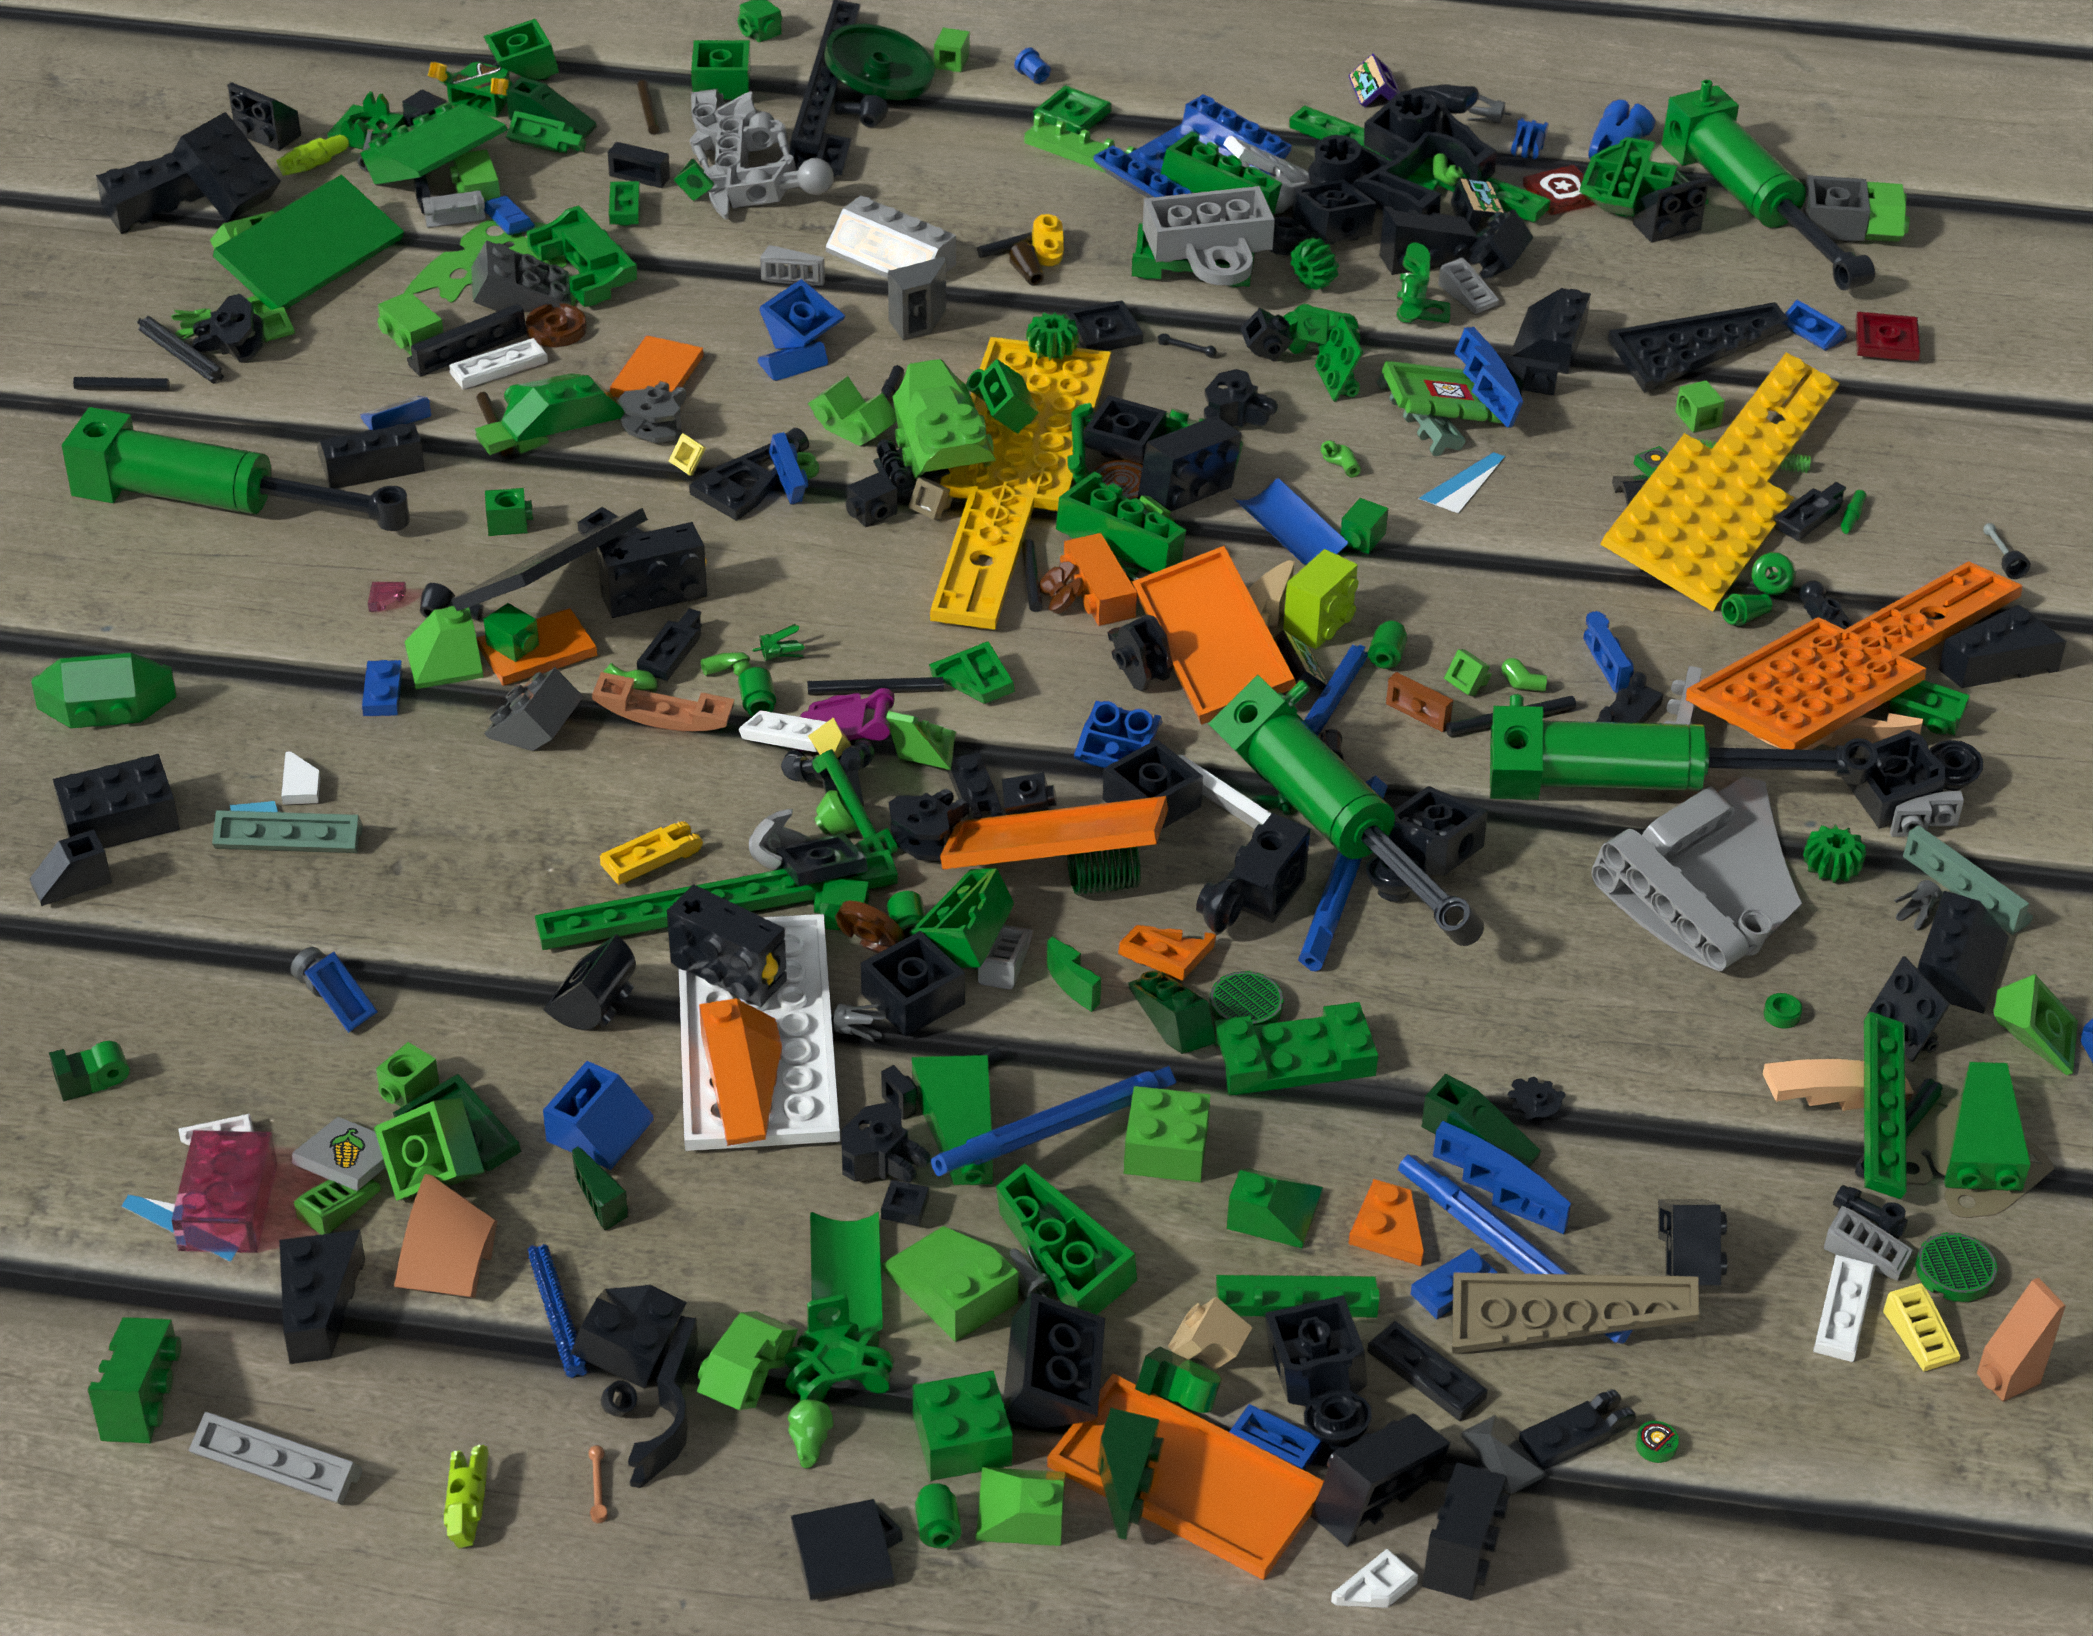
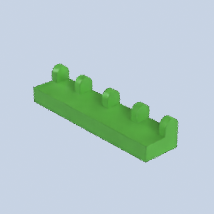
(1066, 143)

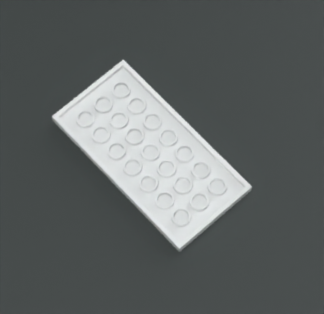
(805, 1087)

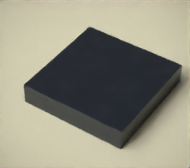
(1106, 326)
(822, 859)

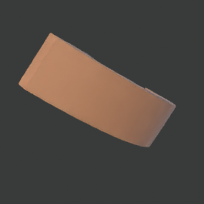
(660, 710)

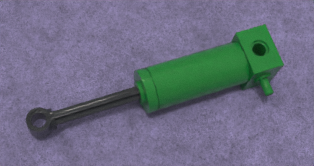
(1705, 130)
(110, 456)
(1627, 755)
(1329, 794)

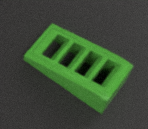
(324, 1221)

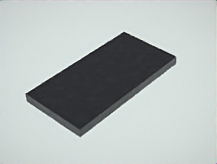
(549, 559)

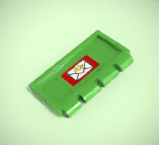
(1435, 390)

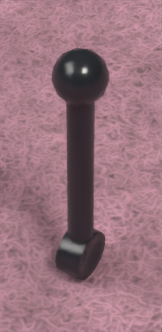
(1164, 339)

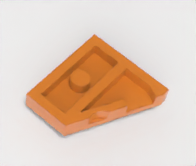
(1388, 1224)

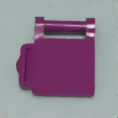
(851, 714)

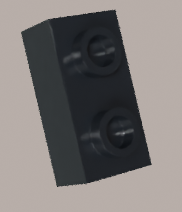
(639, 164)

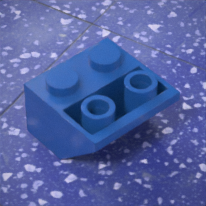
(596, 1114)

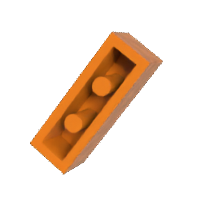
(1106, 587)

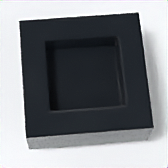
(899, 1090)
(904, 1203)

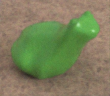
(642, 679)
(809, 1429)

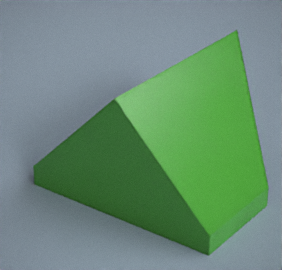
(921, 740)

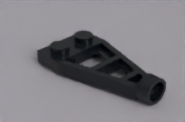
(731, 498)

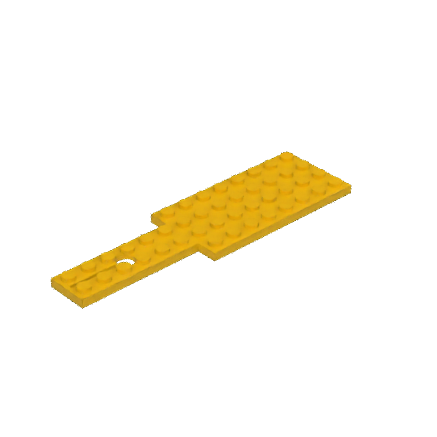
(1026, 475)

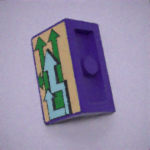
(1373, 79)

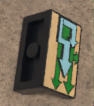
(1475, 200)
(1300, 660)

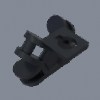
(858, 756)

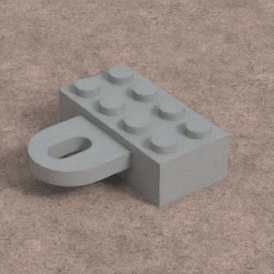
(1210, 228)

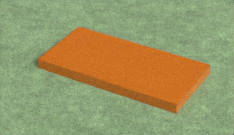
(1212, 631)
(1055, 832)
(1206, 1482)

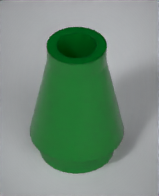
(1742, 608)

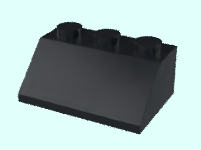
(1553, 328)
(371, 455)
(1963, 952)
(1053, 1364)

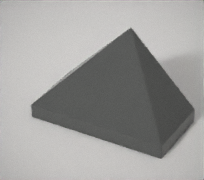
(1503, 1454)

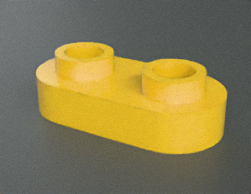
(1048, 239)

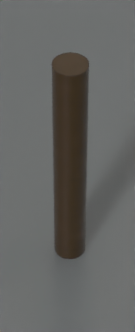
(648, 107)
(490, 415)

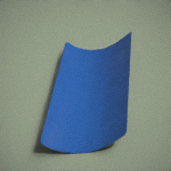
(1293, 522)

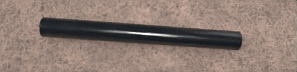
(873, 685)
(1485, 721)

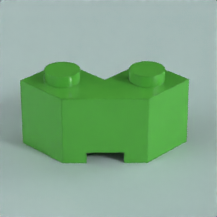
(1887, 212)
(849, 416)
(743, 1357)

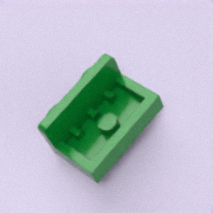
(1935, 704)

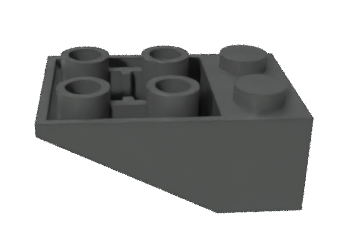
(512, 278)

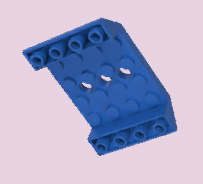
(1206, 118)

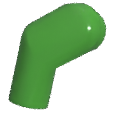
(1443, 173)
(1341, 456)
(738, 661)
(1520, 677)

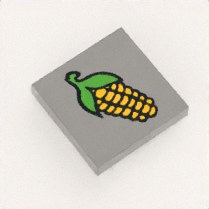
(342, 1154)

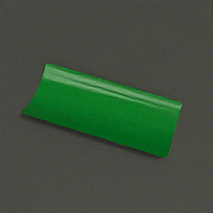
(848, 1263)

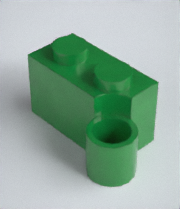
(1004, 395)

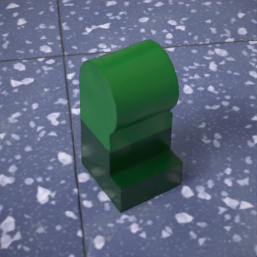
(89, 1069)
(1178, 1380)

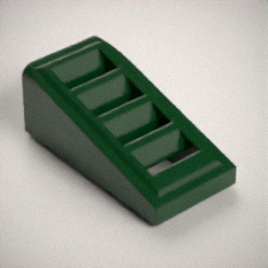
(602, 1192)

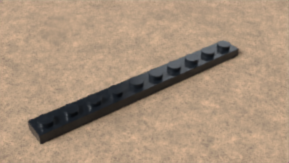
(821, 85)

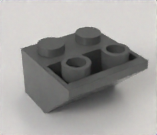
(917, 297)
(534, 711)

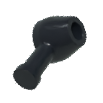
(871, 110)
(438, 596)

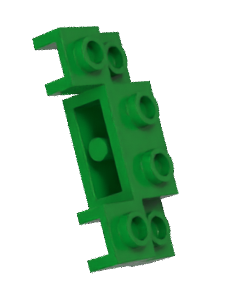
(589, 250)

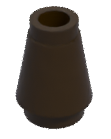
(1026, 262)

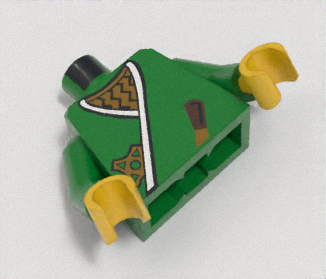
(476, 86)

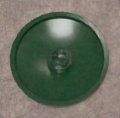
(879, 61)

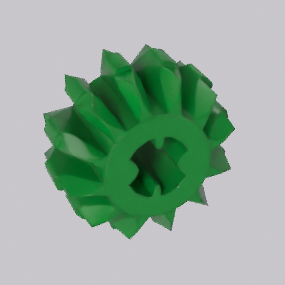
(1314, 263)
(1052, 336)
(1834, 853)

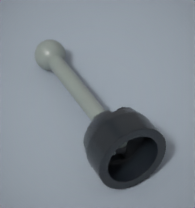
(2013, 562)

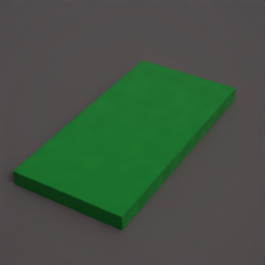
(308, 244)

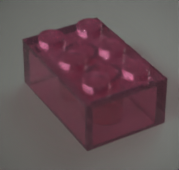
(224, 1191)

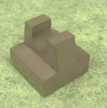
(930, 498)

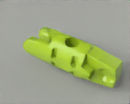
(311, 154)
(465, 1495)

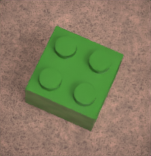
(1166, 1134)

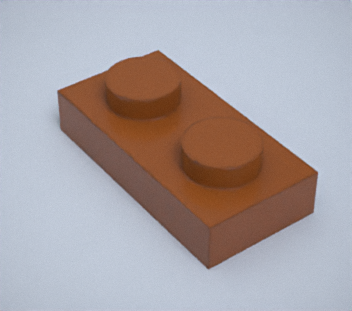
(1419, 701)

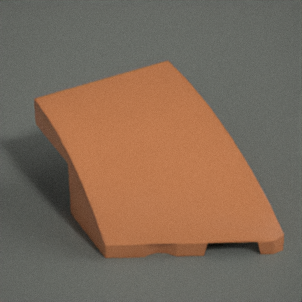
(444, 1242)

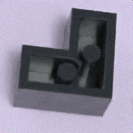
(1693, 1238)

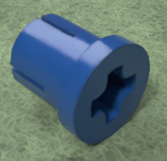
(1030, 64)

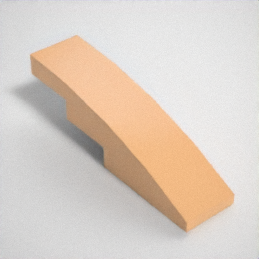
(1820, 1081)

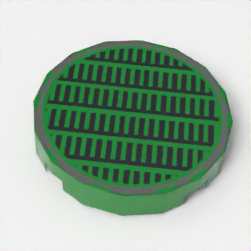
(1246, 995)
(1956, 1266)

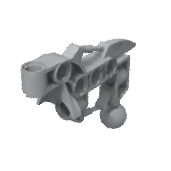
(733, 133)

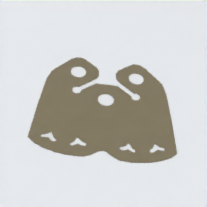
(1936, 1135)

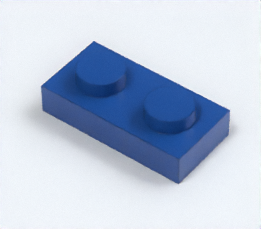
(785, 461)
(382, 688)
(1436, 1288)

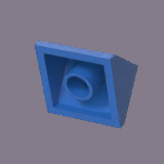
(798, 316)

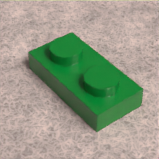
(624, 203)

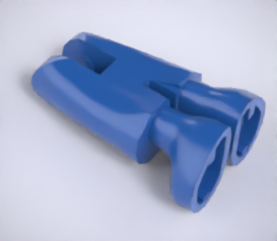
(1620, 124)

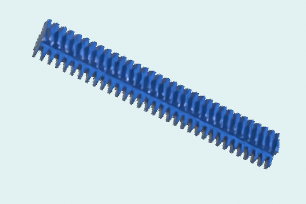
(1336, 688)
(556, 1308)

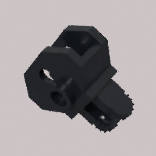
(230, 329)
(1239, 401)
(1139, 651)
(927, 820)
(881, 1147)

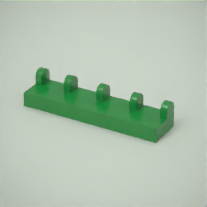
(1266, 1293)

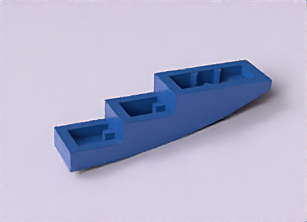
(1490, 376)
(1511, 1182)

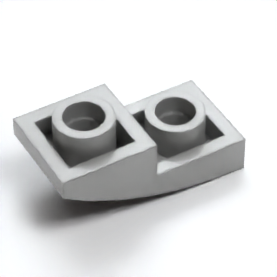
(1926, 811)

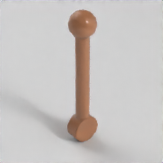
(598, 1511)

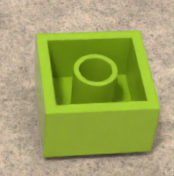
(1320, 598)

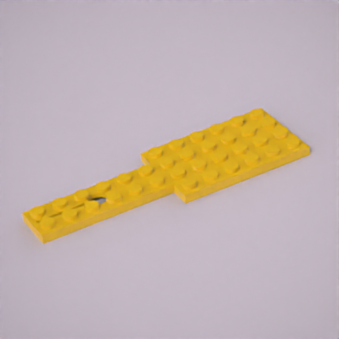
(1715, 506)

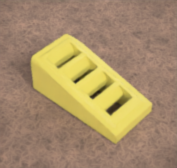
(1916, 1303)

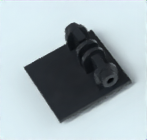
(892, 467)
(1915, 1003)

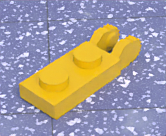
(650, 852)

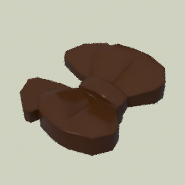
(1055, 585)

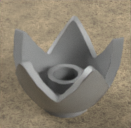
(772, 835)

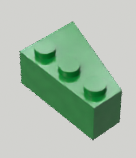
(969, 917)
(135, 1380)

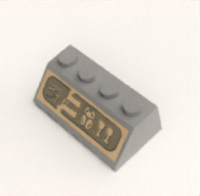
(887, 239)

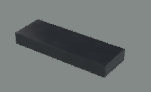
(1427, 1370)

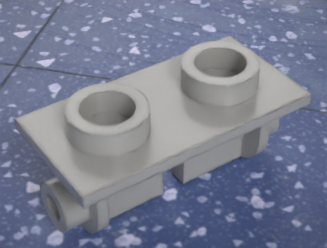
(454, 209)

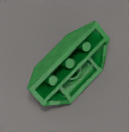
(1616, 176)
(558, 406)
(103, 689)

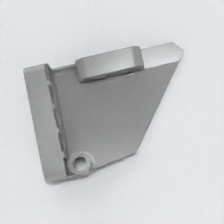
(1704, 875)

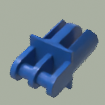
(1529, 136)

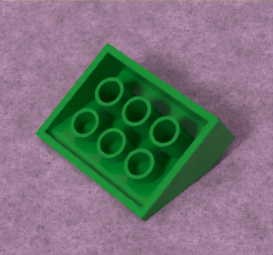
(429, 143)

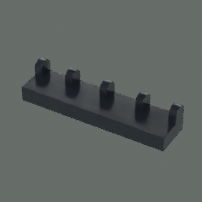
(467, 340)
(1633, 703)

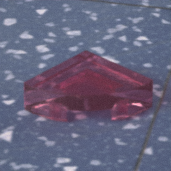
(385, 593)

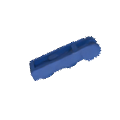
(1607, 651)

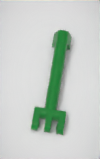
(1079, 419)
(872, 839)

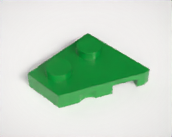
(975, 673)

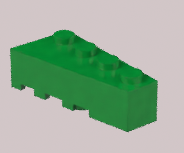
(1205, 170)
(1126, 526)
(1070, 1247)

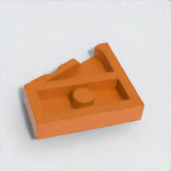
(1165, 949)

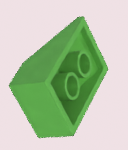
(955, 1280)

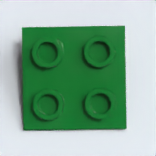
(1338, 361)

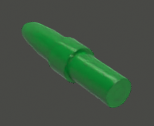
(1853, 511)

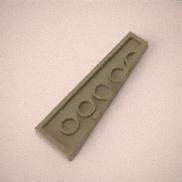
(1535, 1308)

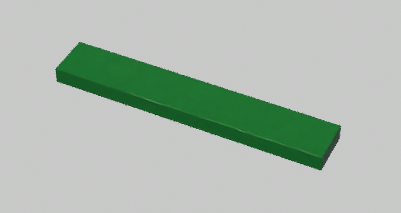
(1884, 1106)

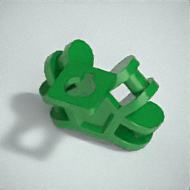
(1415, 288)
(1314, 325)
(836, 1353)

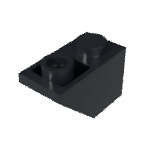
(71, 869)

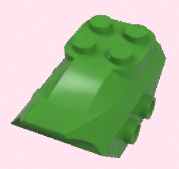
(938, 421)

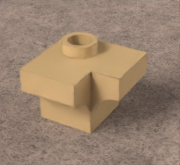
(1210, 1334)

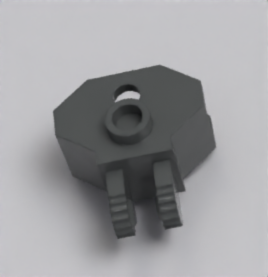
(653, 410)

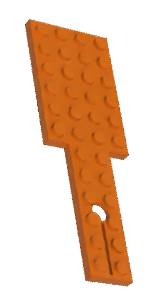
(1832, 675)

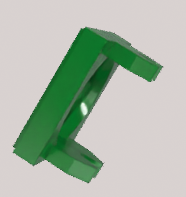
(372, 110)

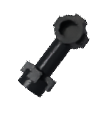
(1889, 1217)

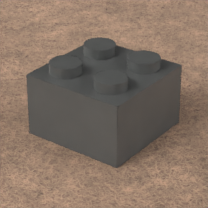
(1838, 206)

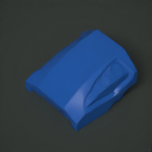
(1114, 733)

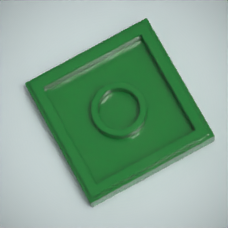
(1074, 108)

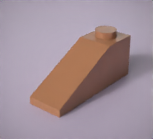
(2023, 1342)

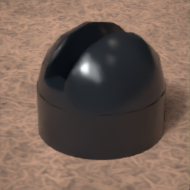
(624, 1402)

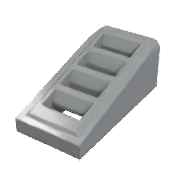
(774, 270)
(1465, 285)
(1004, 958)
(1850, 1227)

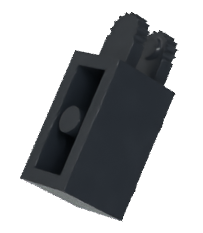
(1500, 243)

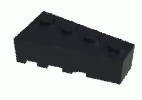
(145, 189)

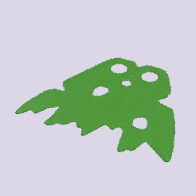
(439, 270)

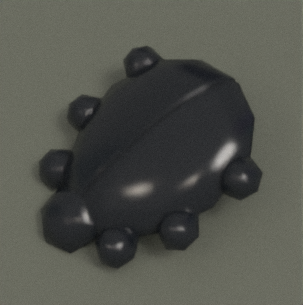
(1535, 1098)

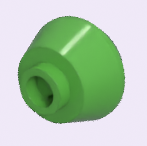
(834, 815)

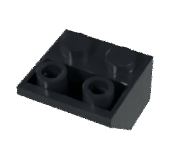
(263, 117)
(1672, 210)

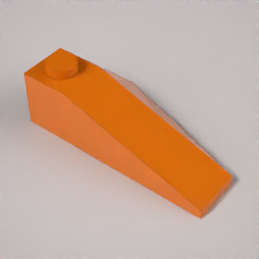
(743, 1065)

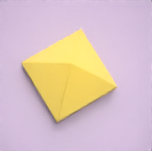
(687, 454)
(829, 737)

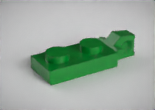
(544, 133)

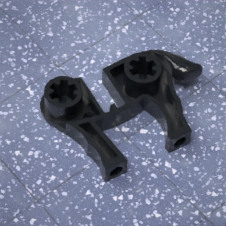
(1407, 132)

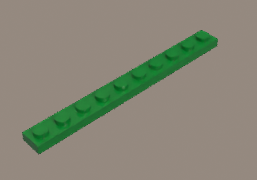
(1320, 125)
(650, 910)

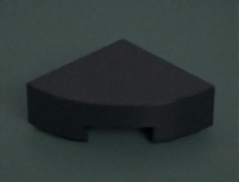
(421, 191)

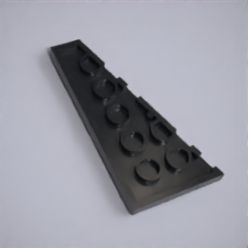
(1678, 346)

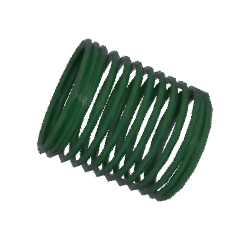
(1083, 882)

